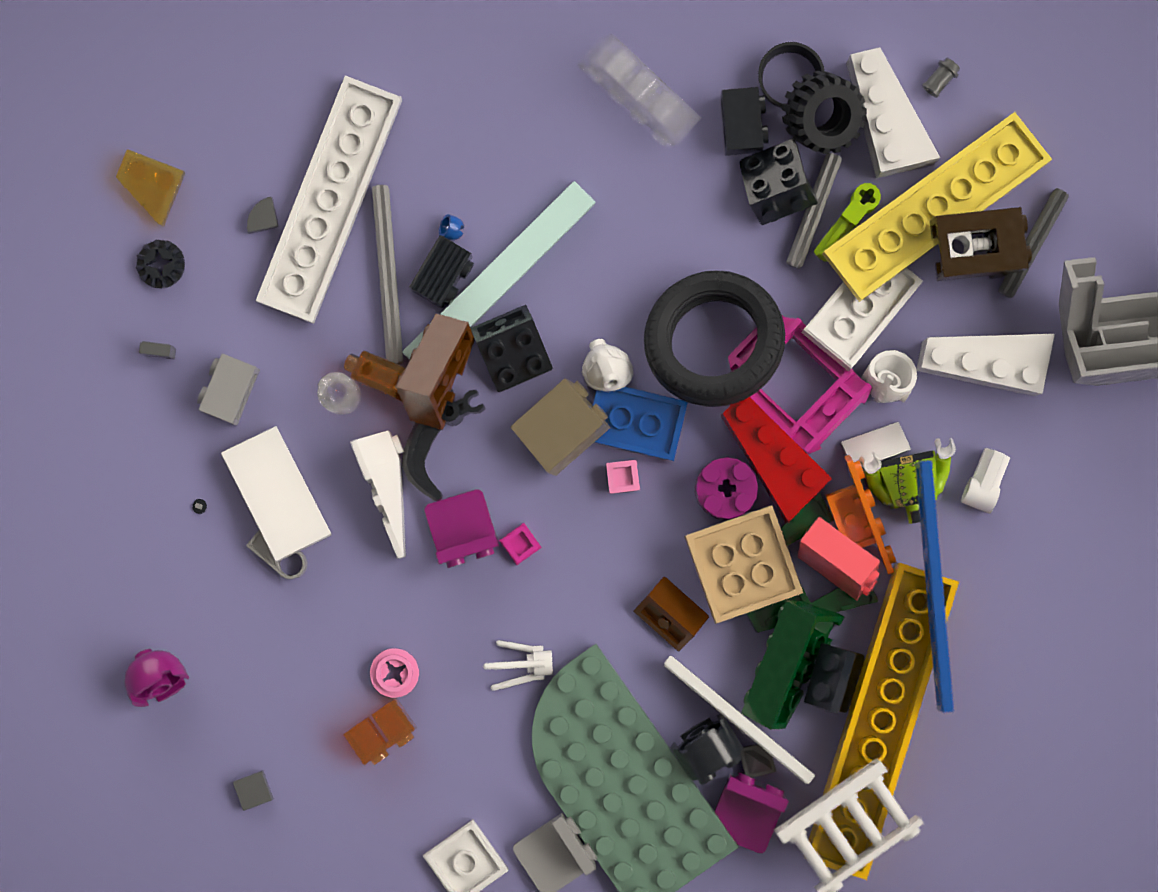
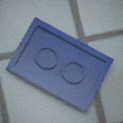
(642, 421)

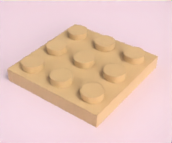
(743, 564)

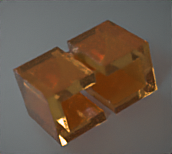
(369, 742)

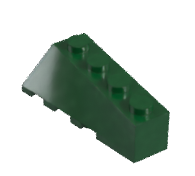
(788, 662)

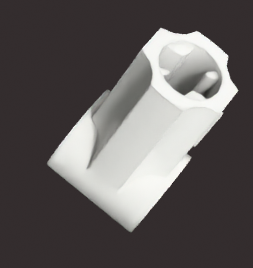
(983, 488)

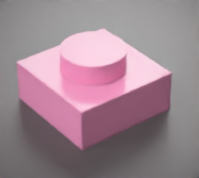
(622, 476)

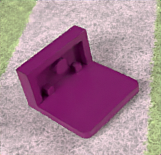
(461, 528)
(750, 811)

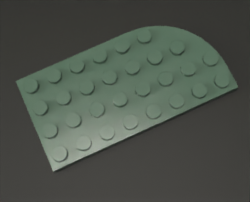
(622, 781)

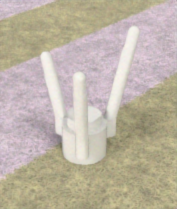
(537, 663)

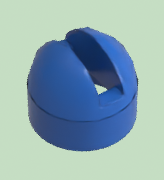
(450, 227)

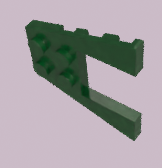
(836, 600)

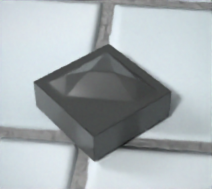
(757, 761)

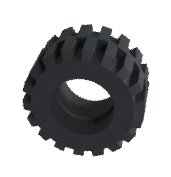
(843, 122)

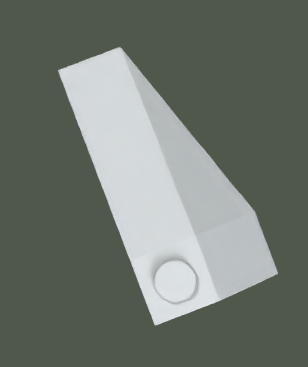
(382, 468)

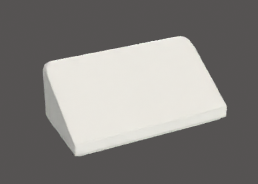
(883, 441)

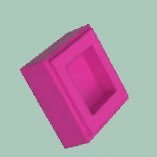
(520, 543)

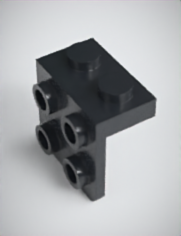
(776, 182)
(834, 678)

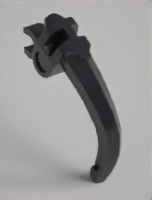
(421, 440)

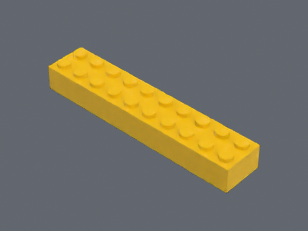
(883, 706)

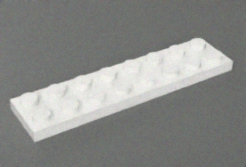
(329, 199)

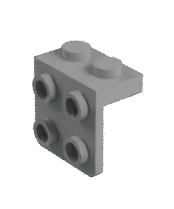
(555, 854)

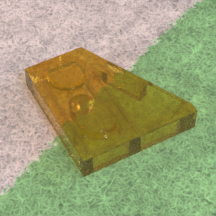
(150, 183)

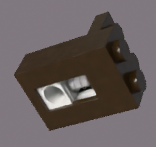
(1002, 241)

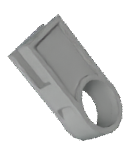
(259, 547)

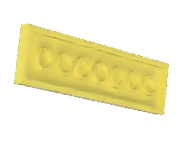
(963, 184)

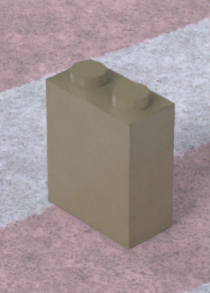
(561, 426)

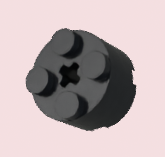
(707, 749)

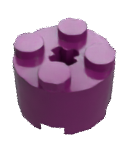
(738, 475)

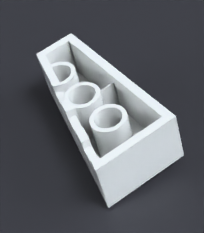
(891, 125)
(995, 361)

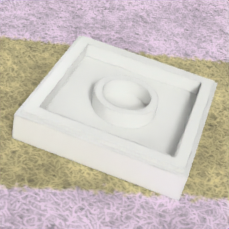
(466, 860)

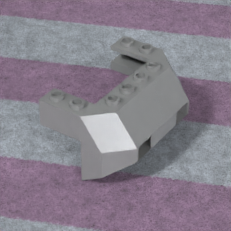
(1106, 337)

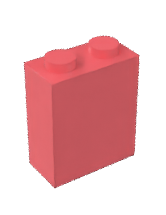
(839, 559)

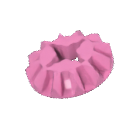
(392, 687)

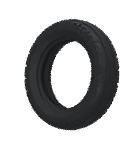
(700, 289)

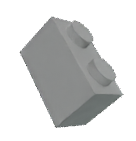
(228, 388)

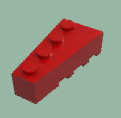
(778, 461)

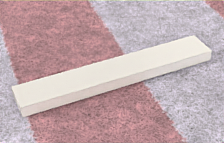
(739, 720)

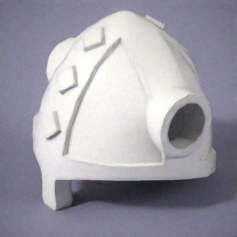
(606, 364)
(891, 376)

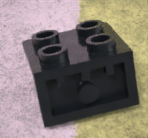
(512, 348)

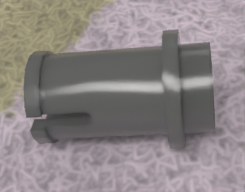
(941, 77)

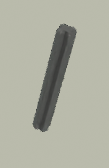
(1036, 238)

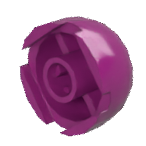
(154, 675)

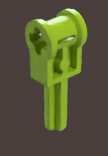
(850, 217)

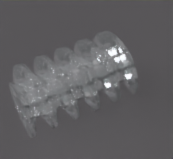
(338, 405)

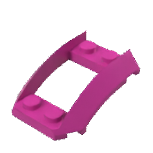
(828, 410)

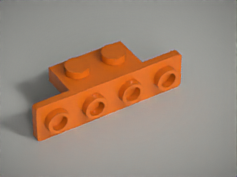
(854, 516)

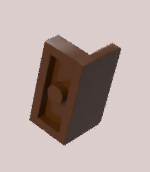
(671, 614)

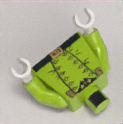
(895, 479)

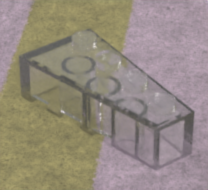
(639, 90)

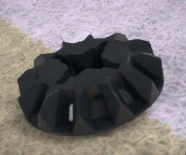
(171, 272)

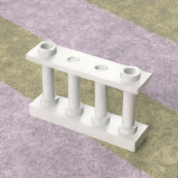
(820, 813)

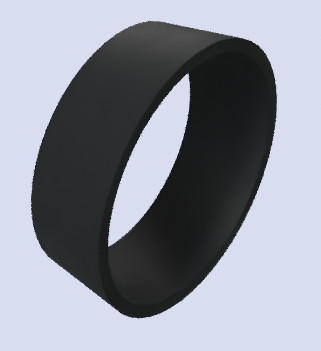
(788, 47)

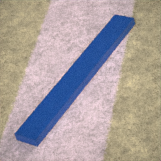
(934, 586)

